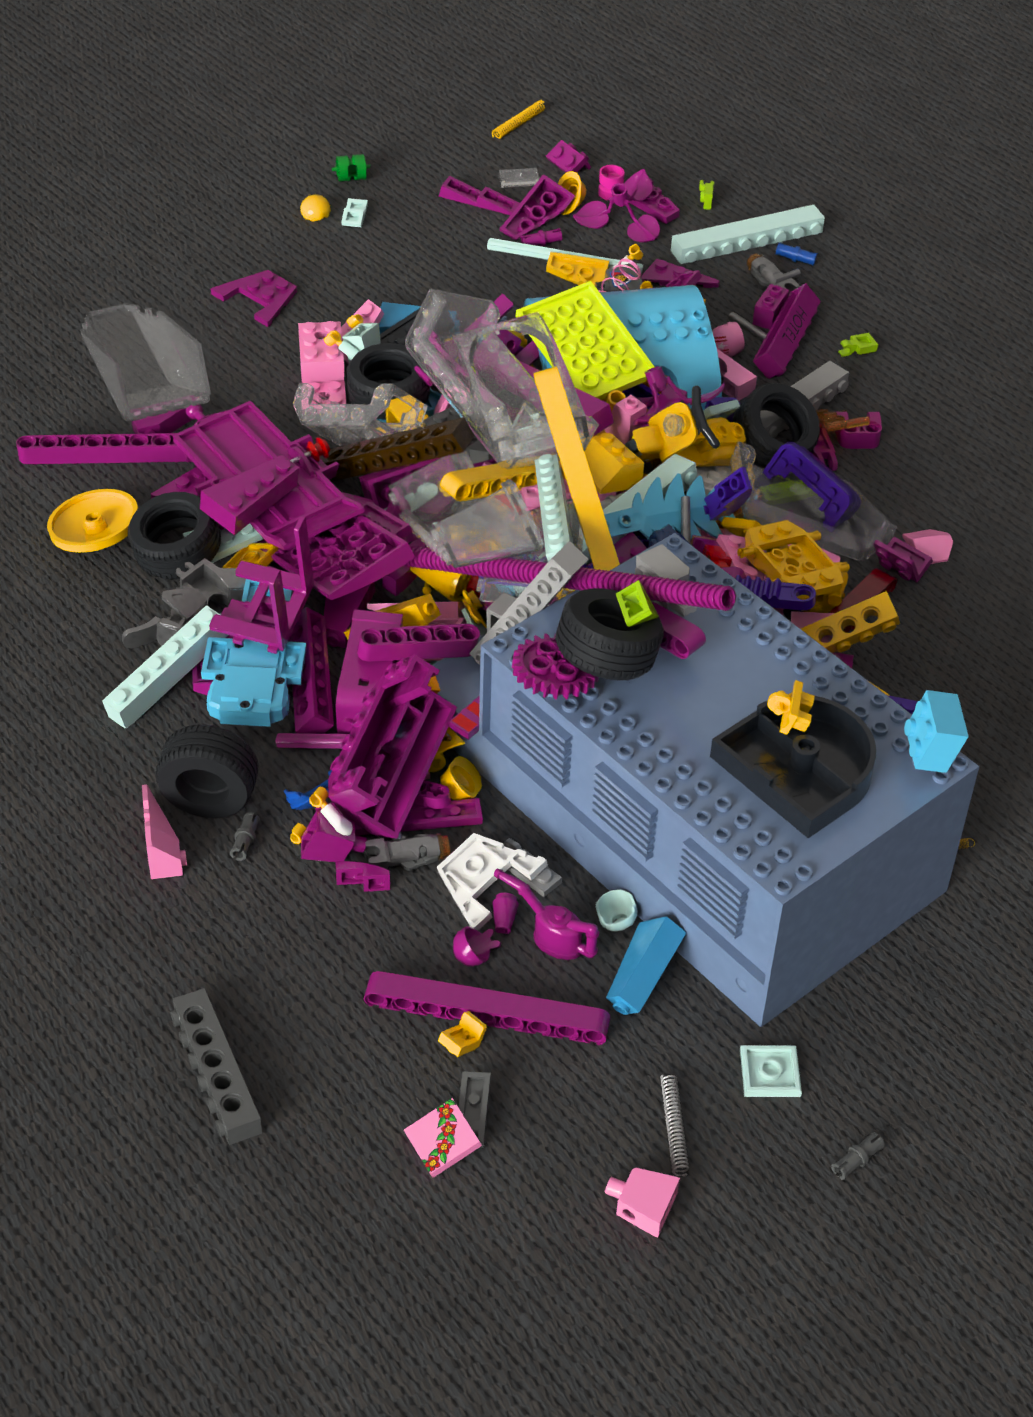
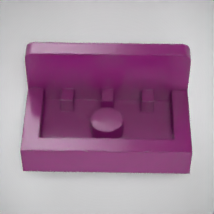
(567, 158)

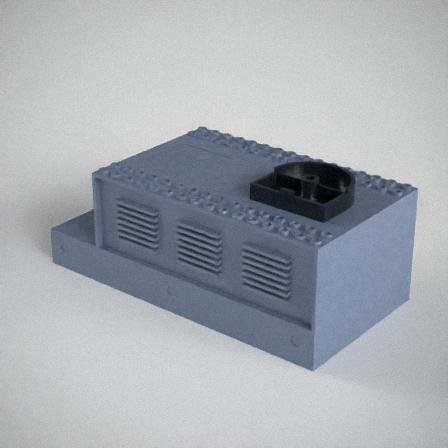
(694, 802)

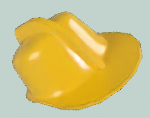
(572, 182)
(461, 779)

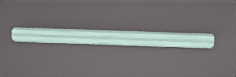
(537, 251)

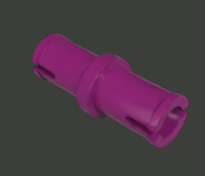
(542, 238)

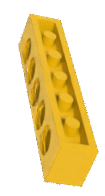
(856, 616)

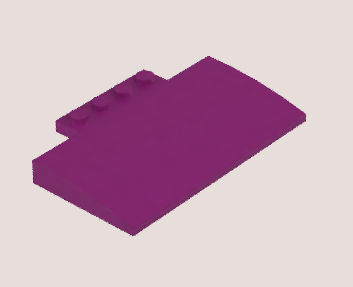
(353, 552)

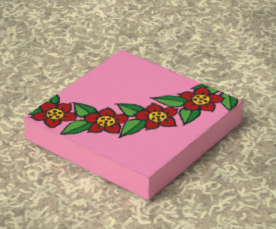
(442, 1137)

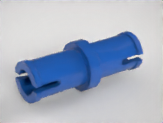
(796, 254)

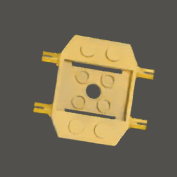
(799, 563)

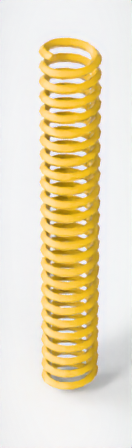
(509, 122)

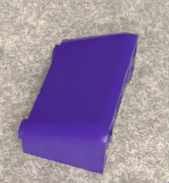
(839, 498)

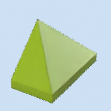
(636, 604)

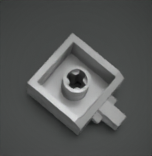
(663, 563)

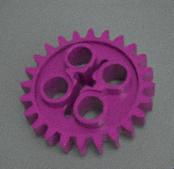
(546, 670)

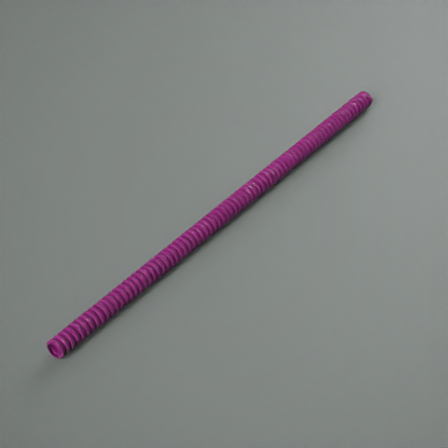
(657, 588)

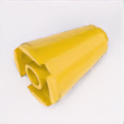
(446, 583)

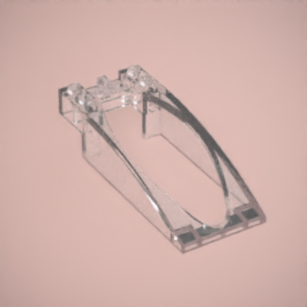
(503, 438)

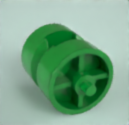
(351, 167)

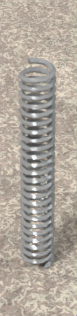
(676, 1117)

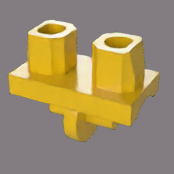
(793, 707)

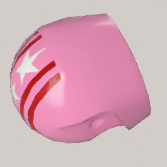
(729, 338)

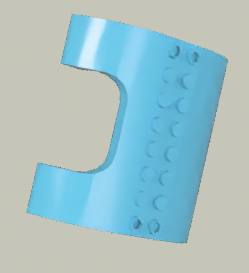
(670, 330)

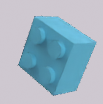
(936, 731)

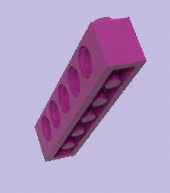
(313, 697)

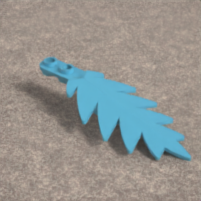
(660, 511)

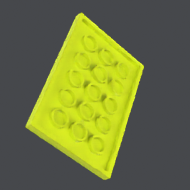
(591, 341)

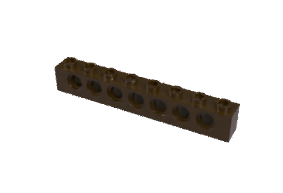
(400, 448)

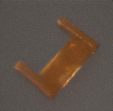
(832, 421)

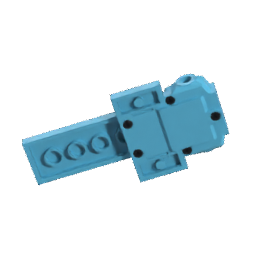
(248, 679)

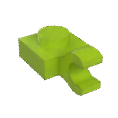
(706, 194)
(860, 343)

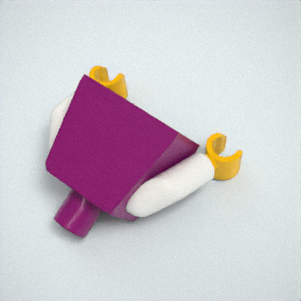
(328, 833)

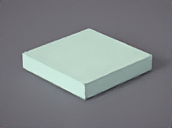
(770, 1071)

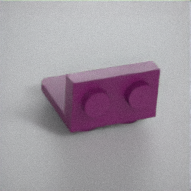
(902, 558)

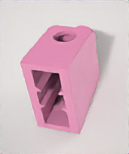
(644, 1198)

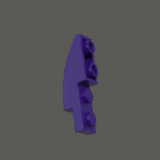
(728, 495)

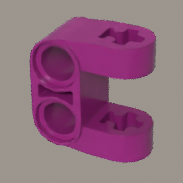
(861, 437)

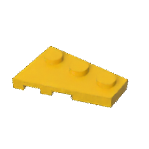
(577, 268)

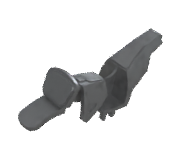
(194, 593)

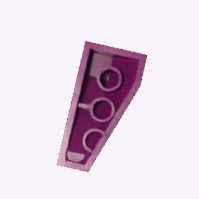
(539, 206)

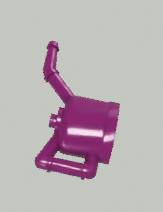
(556, 927)

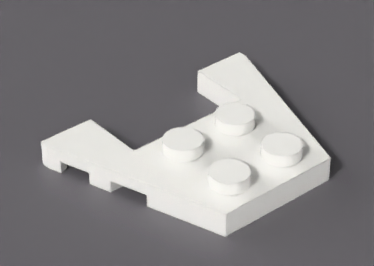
(472, 868)

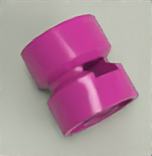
(608, 177)

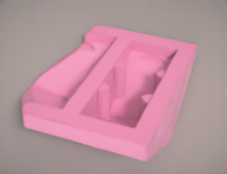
(932, 543)

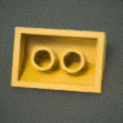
(612, 464)

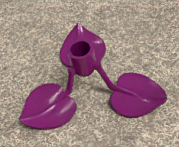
(636, 187)
(657, 382)

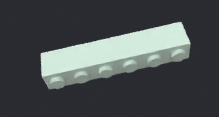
(161, 670)

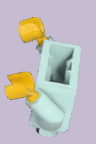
(357, 339)

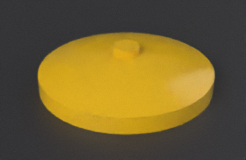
(92, 520)

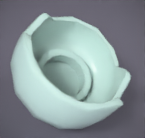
(619, 906)

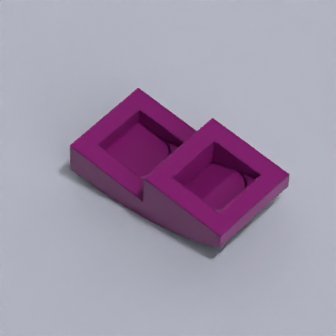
(371, 876)

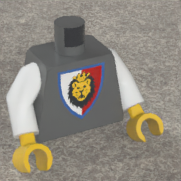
(609, 285)

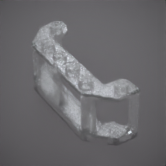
(355, 422)

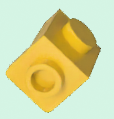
(464, 1036)

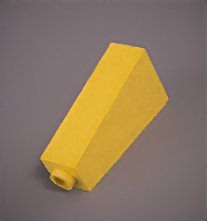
(415, 611)

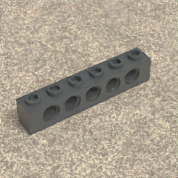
(235, 1125)

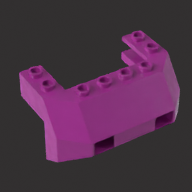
(379, 779)

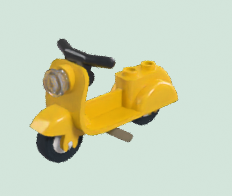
(688, 435)

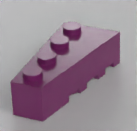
(249, 494)

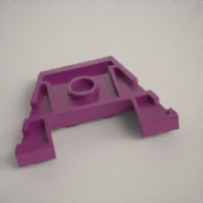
(264, 288)

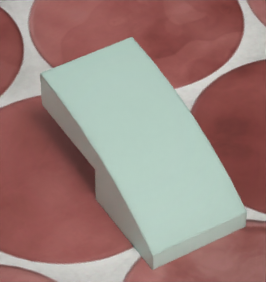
(354, 212)

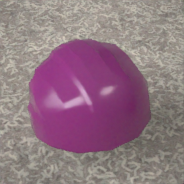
(473, 947)

